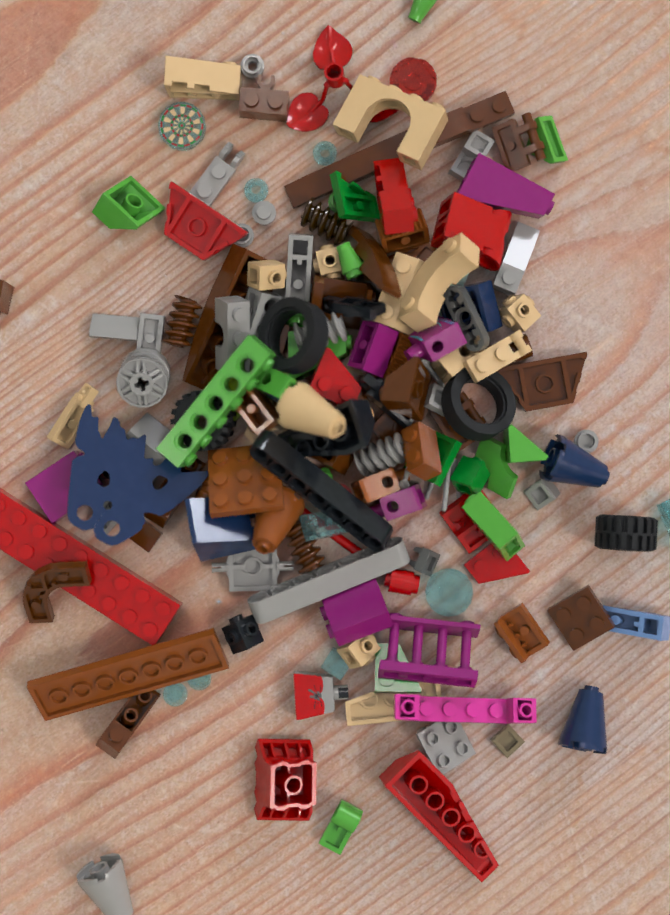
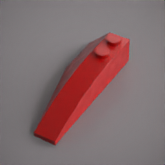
(440, 810)

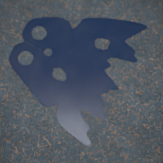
(129, 484)

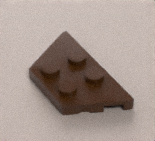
(545, 381)

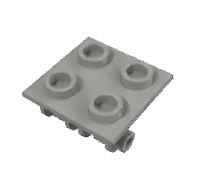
(445, 745)

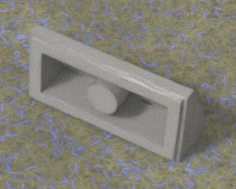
(114, 327)

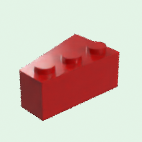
(394, 197)

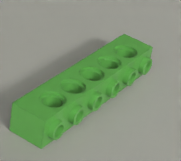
(173, 446)

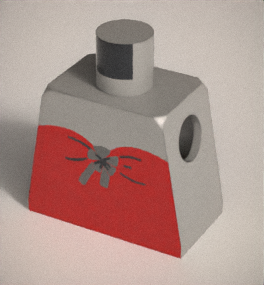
(316, 694)

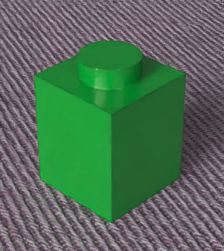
(470, 475)

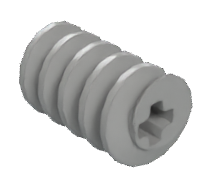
(335, 329)
(380, 457)

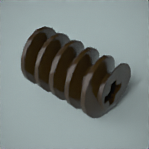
(325, 222)

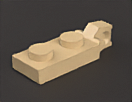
(66, 426)

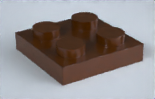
(581, 617)

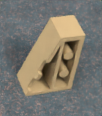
(202, 79)

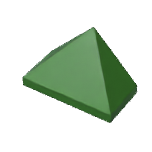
(549, 135)

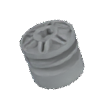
(151, 367)

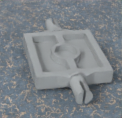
(252, 570)

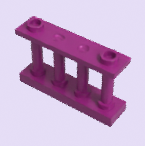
(439, 672)

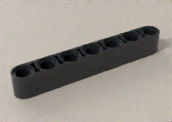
(321, 490)

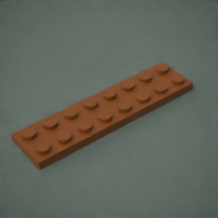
(128, 674)

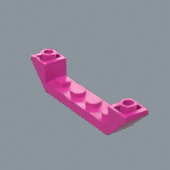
(464, 710)

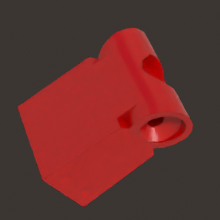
(478, 223)

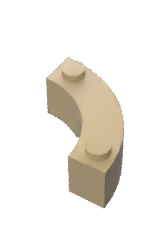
(425, 292)

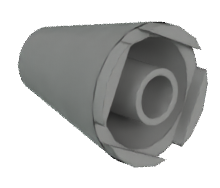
(107, 885)

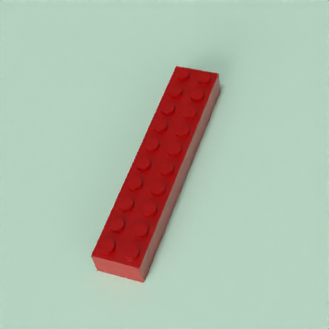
(113, 587)

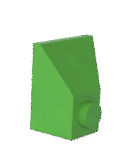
(127, 206)

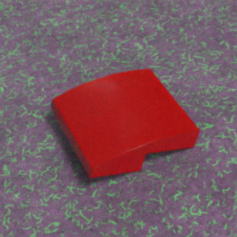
(462, 525)

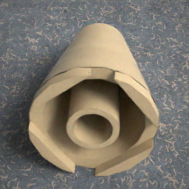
(309, 412)

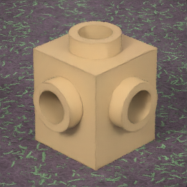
(321, 266)
(519, 312)
(359, 652)

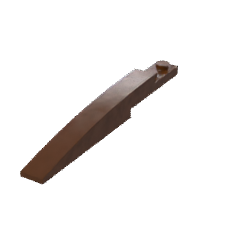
(361, 165)

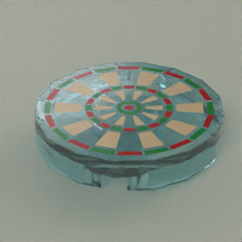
(182, 126)

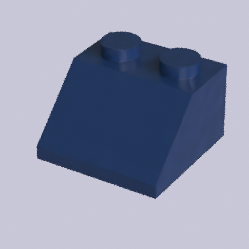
(485, 303)

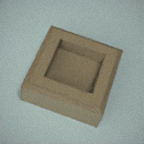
(507, 740)

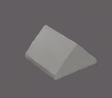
(154, 432)

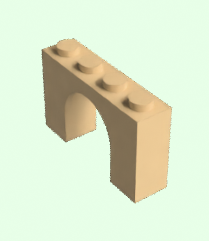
(371, 97)

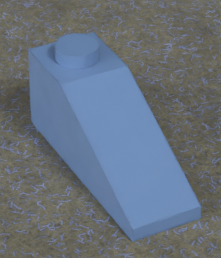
(639, 623)

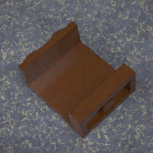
(341, 288)

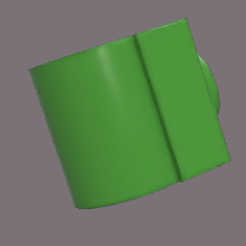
(341, 826)

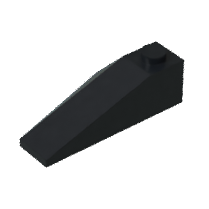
(355, 437)

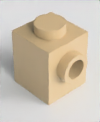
(266, 275)

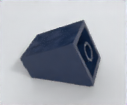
(220, 535)

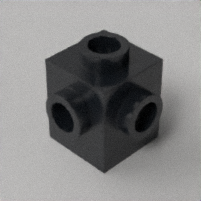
(242, 633)

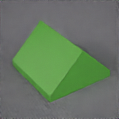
(520, 448)

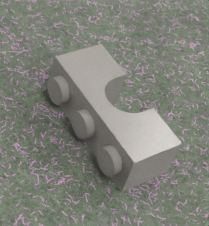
(234, 318)

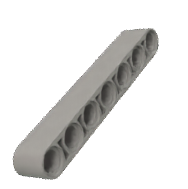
(327, 581)

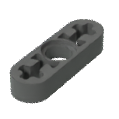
(476, 322)

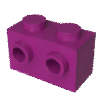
(374, 350)

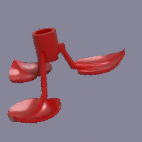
(331, 55)

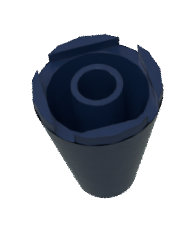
(572, 465)
(586, 723)

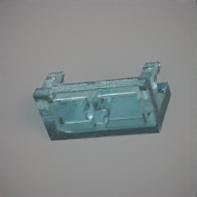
(319, 526)

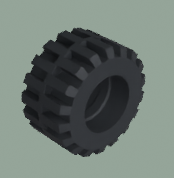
(219, 436)
(626, 533)

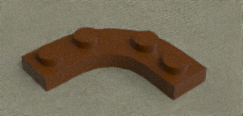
(46, 580)

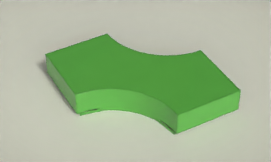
(501, 478)

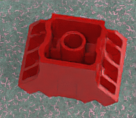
(285, 779)

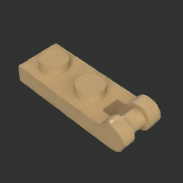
(496, 357)

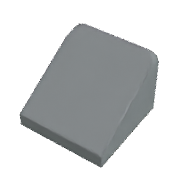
(542, 493)

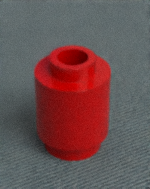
(402, 582)

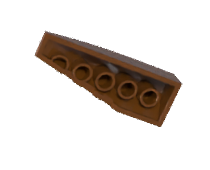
(229, 282)

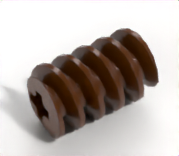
(182, 322)
(304, 550)

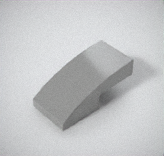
(475, 144)

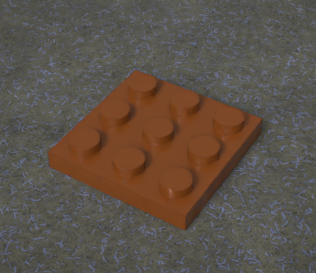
(241, 484)

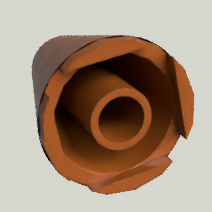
(273, 526)

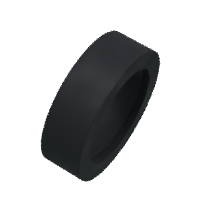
(314, 341)
(462, 423)

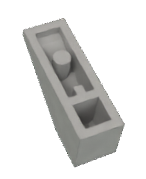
(515, 259)
(299, 266)

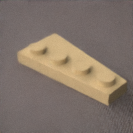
(380, 706)

